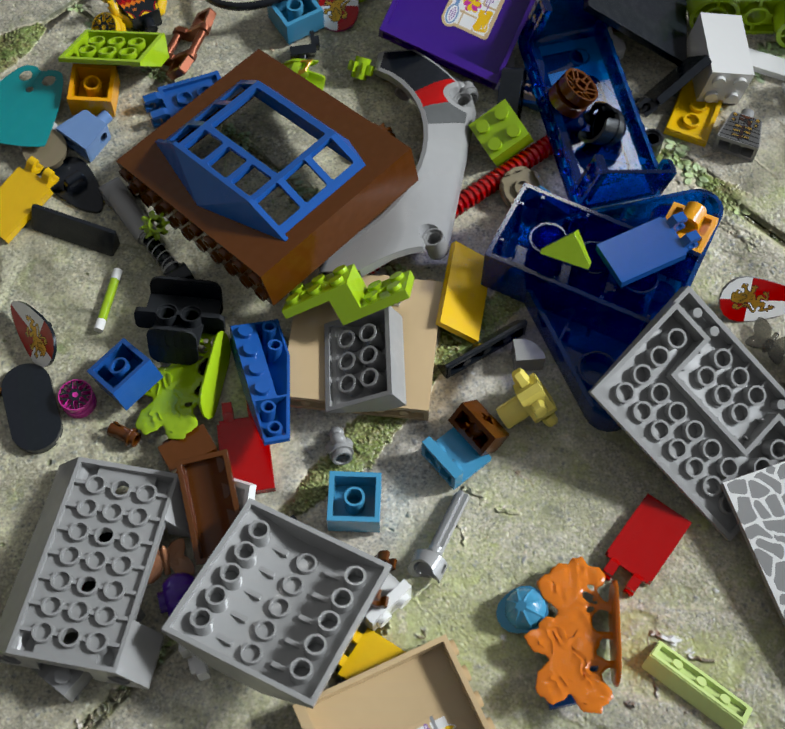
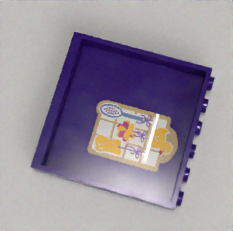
(459, 34)

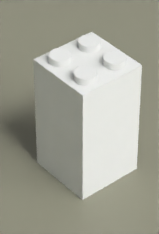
(726, 45)

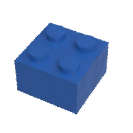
(125, 373)

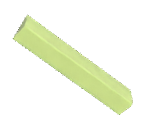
(696, 687)

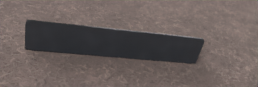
(74, 230)
(482, 348)

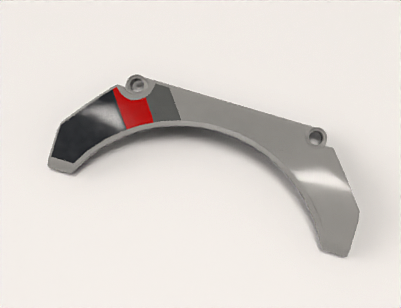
(427, 210)

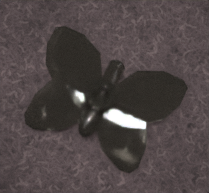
(763, 339)

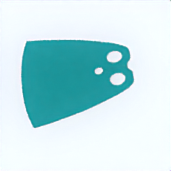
(29, 116)

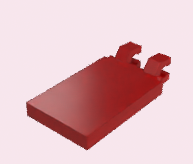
(247, 453)
(645, 542)

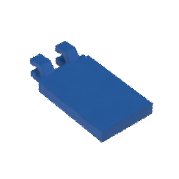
(176, 96)
(647, 248)

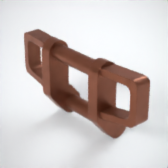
(199, 30)

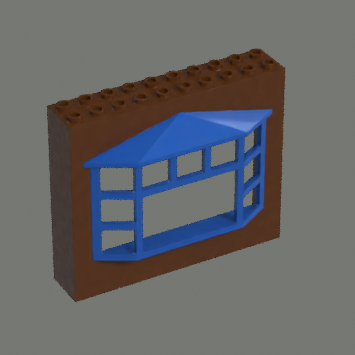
(231, 222)

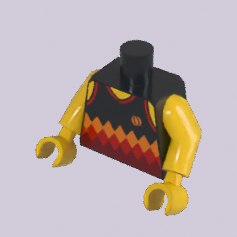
(139, 14)

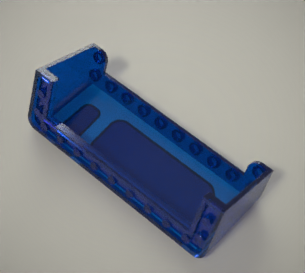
(566, 37)

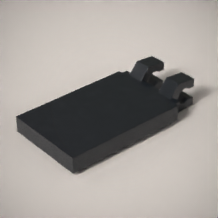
(671, 84)

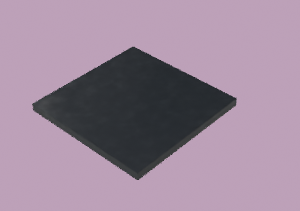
(652, 23)

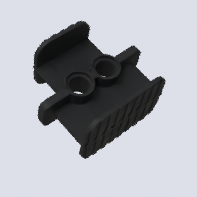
(178, 316)

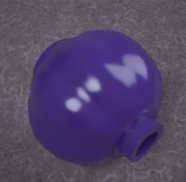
(173, 590)

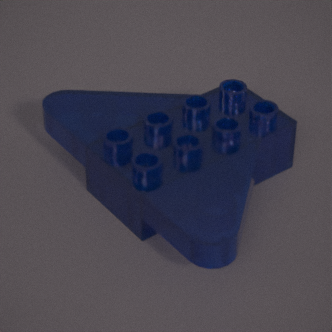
(578, 309)

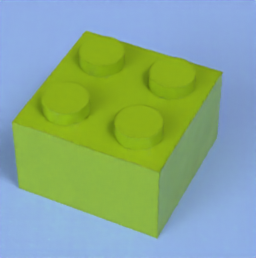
(501, 133)

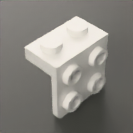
(399, 596)

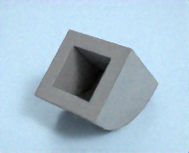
(527, 355)

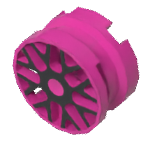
(77, 400)

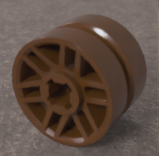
(573, 93)

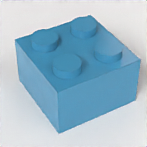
(296, 18)
(354, 501)

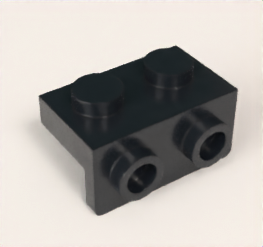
(307, 50)

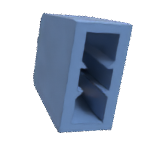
(86, 133)

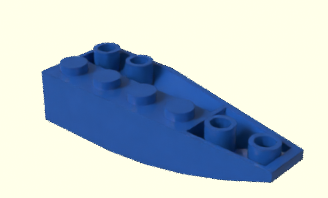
(264, 376)

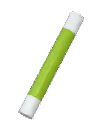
(108, 300)

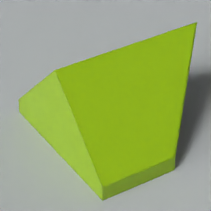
(569, 249)

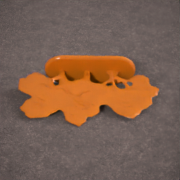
(571, 639)

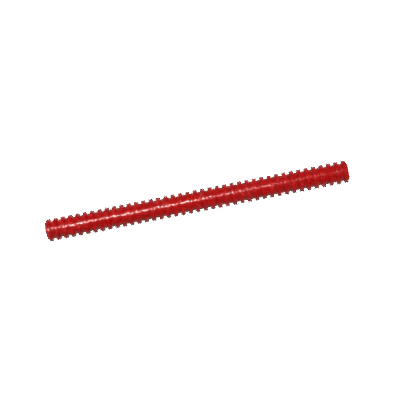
(490, 183)

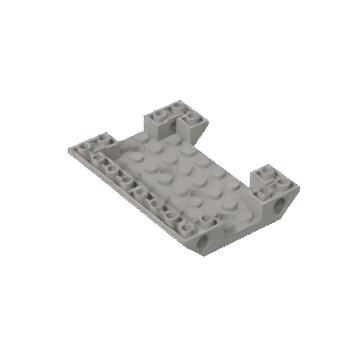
(68, 553)

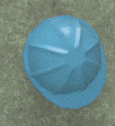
(522, 610)

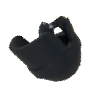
(606, 125)

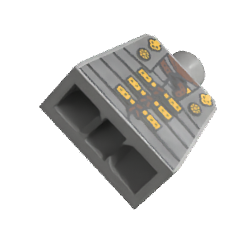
(740, 135)

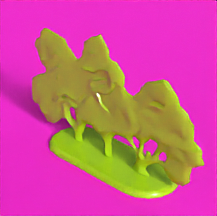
(178, 388)

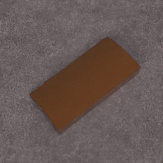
(208, 500)

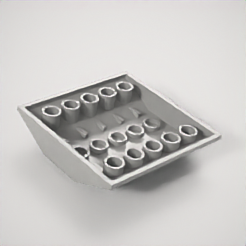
(277, 604)

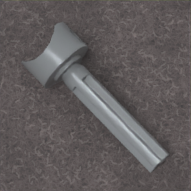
(429, 561)

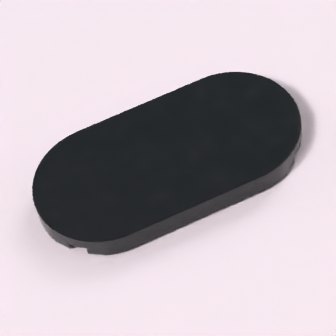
(31, 408)

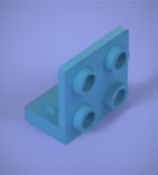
(453, 457)

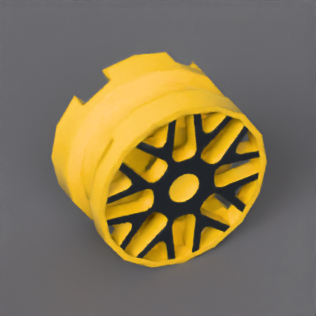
(109, 22)

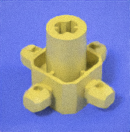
(530, 400)

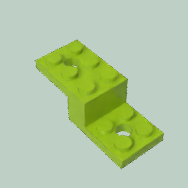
(349, 293)

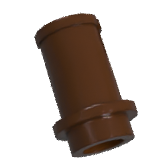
(128, 436)

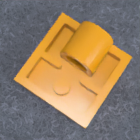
(697, 220)

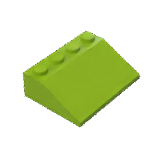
(118, 48)

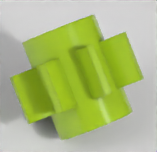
(360, 67)
(161, 224)

